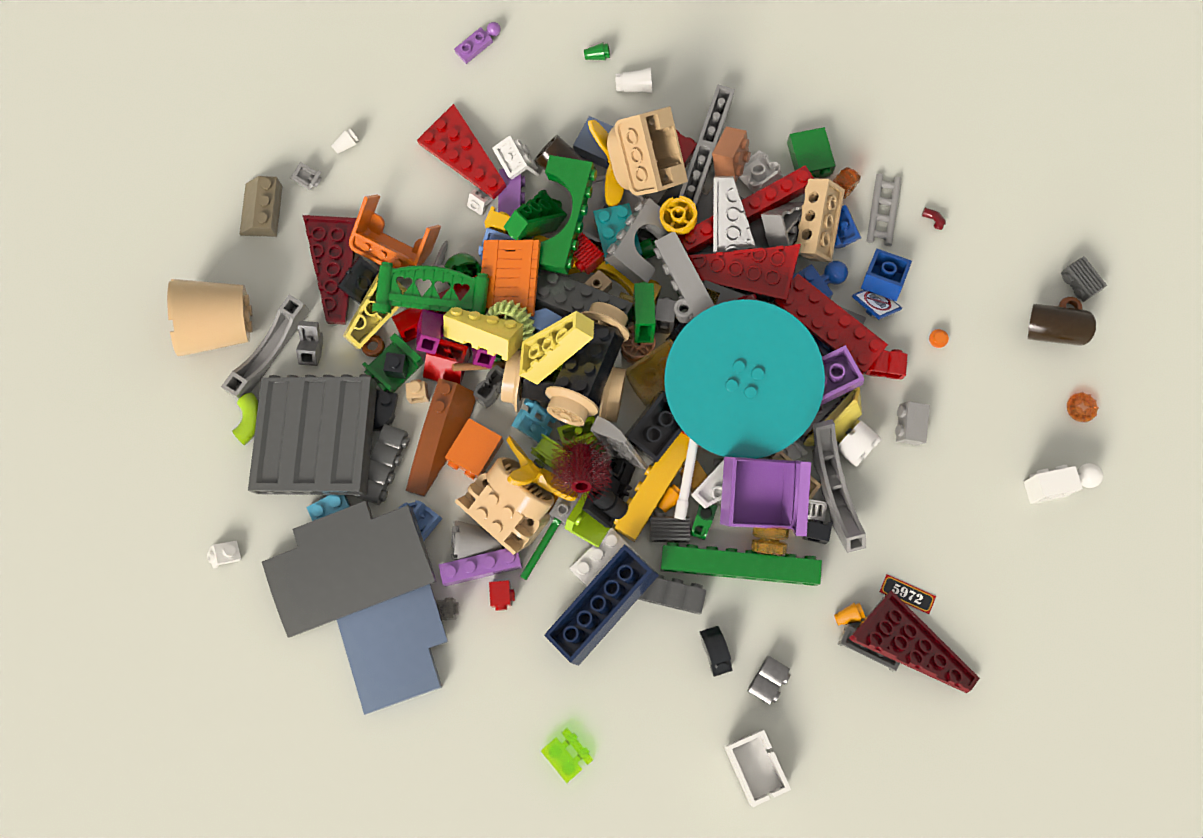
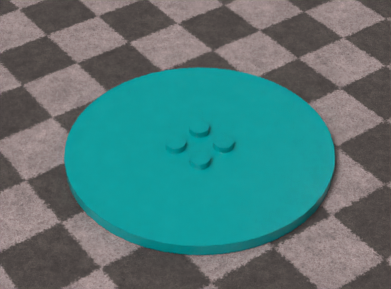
(744, 379)

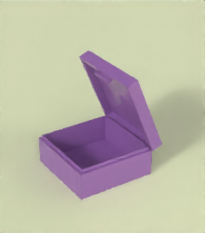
(766, 493)

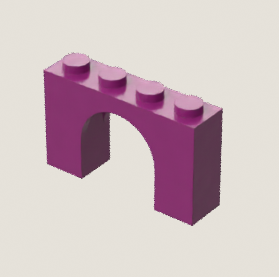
(431, 330)

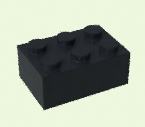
(654, 429)

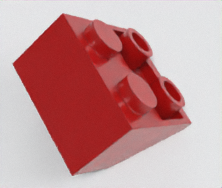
(441, 363)

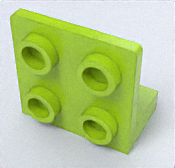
(584, 525)

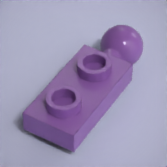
(477, 42)

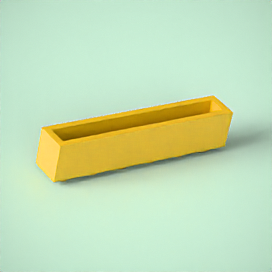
(652, 489)

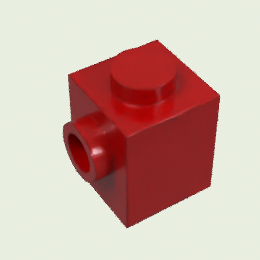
(501, 595)

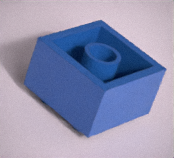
(886, 274)

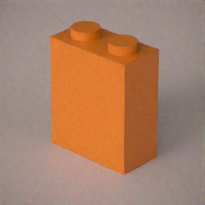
(473, 449)

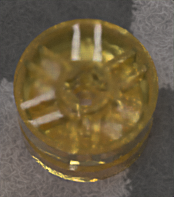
(770, 540)

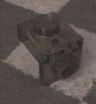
(448, 608)

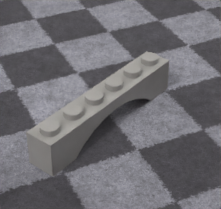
(248, 374)

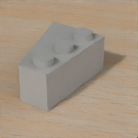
(782, 224)

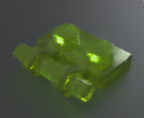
(562, 760)

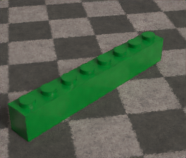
(741, 565)

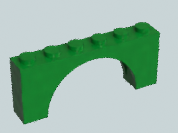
(577, 178)

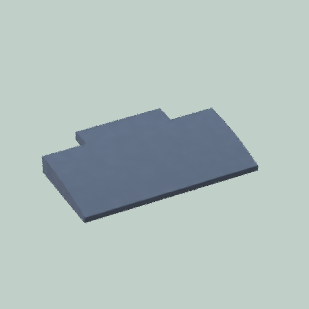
(392, 649)

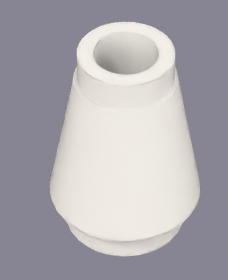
(345, 141)

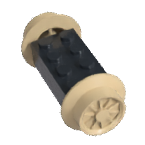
(587, 371)

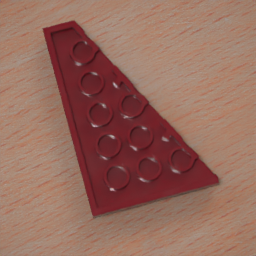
(903, 637)

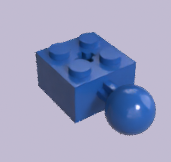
(834, 273)

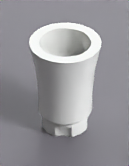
(635, 81)

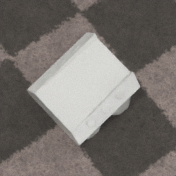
(760, 172)

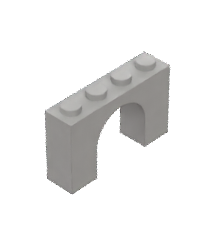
(623, 253)

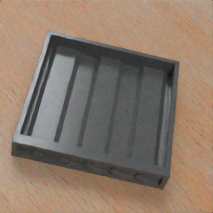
(313, 435)

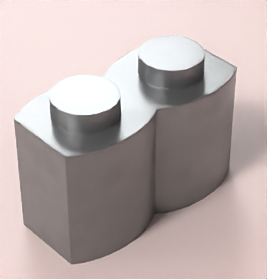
(769, 679)

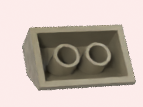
(261, 207)

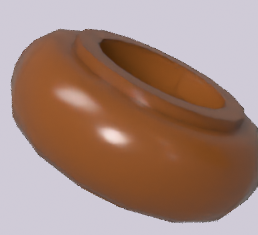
(1071, 300)
(374, 353)

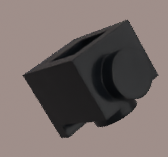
(818, 531)

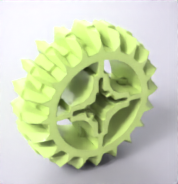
(516, 313)

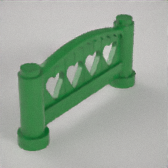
(390, 295)

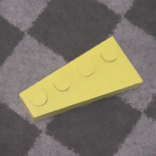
(365, 321)
(483, 331)
(554, 345)

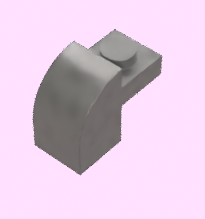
(310, 343)

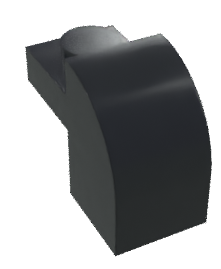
(716, 650)

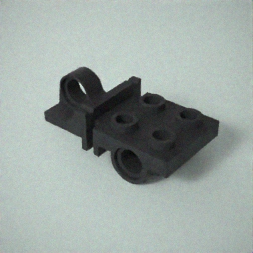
(612, 504)

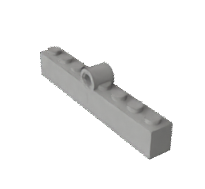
(708, 139)
(684, 278)

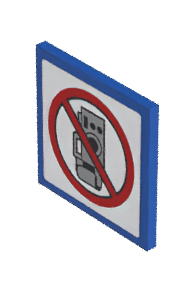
(876, 304)

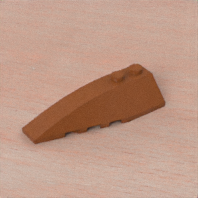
(445, 418)

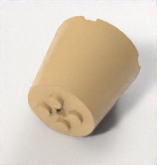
(207, 315)

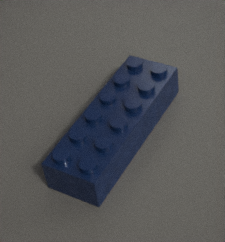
(601, 605)

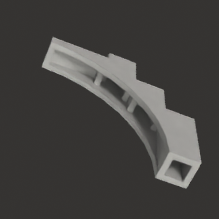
(834, 488)

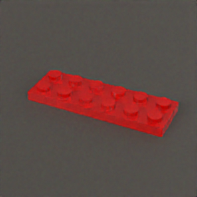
(831, 323)

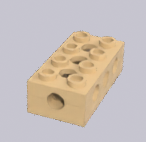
(825, 221)

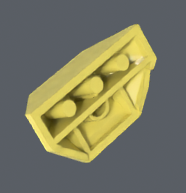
(844, 416)

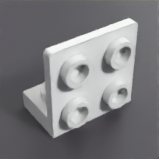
(515, 157)

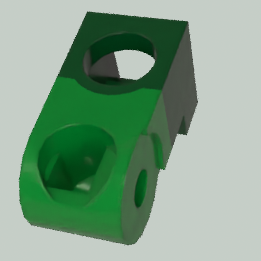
(703, 521)

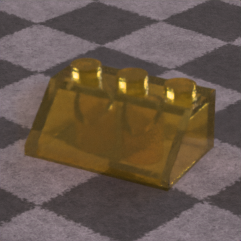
(648, 373)

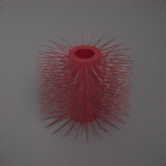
(581, 467)

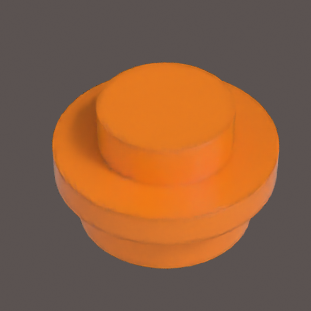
(938, 338)

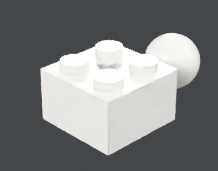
(1061, 481)

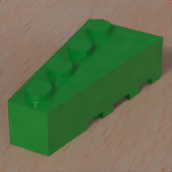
(535, 217)

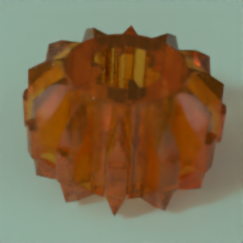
(848, 180)

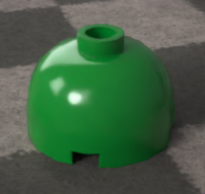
(463, 263)

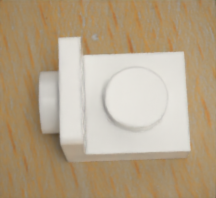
(478, 200)

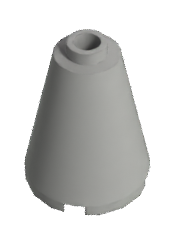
(471, 540)

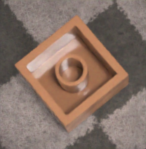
(731, 153)

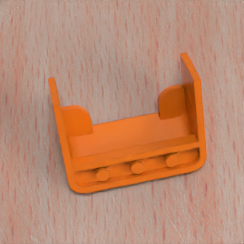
(379, 247)

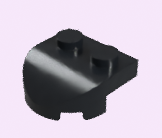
(384, 409)

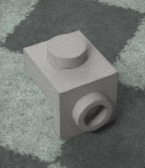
(306, 176)

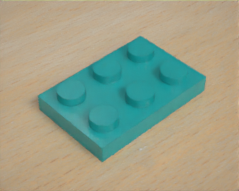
(610, 222)

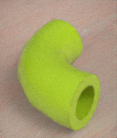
(246, 429)

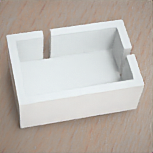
(756, 768)

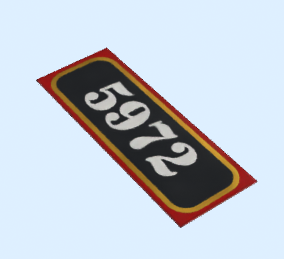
(908, 594)

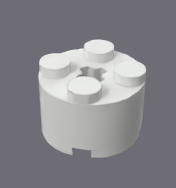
(858, 443)

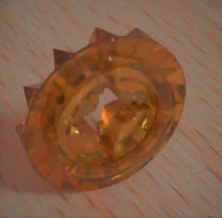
(1077, 412)

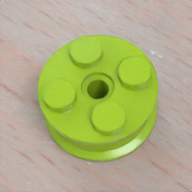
(544, 451)

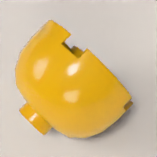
(678, 215)

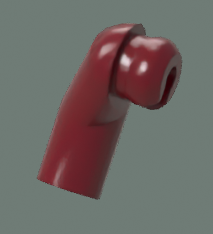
(936, 216)

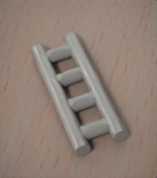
(875, 216)

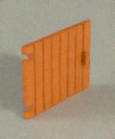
(513, 272)

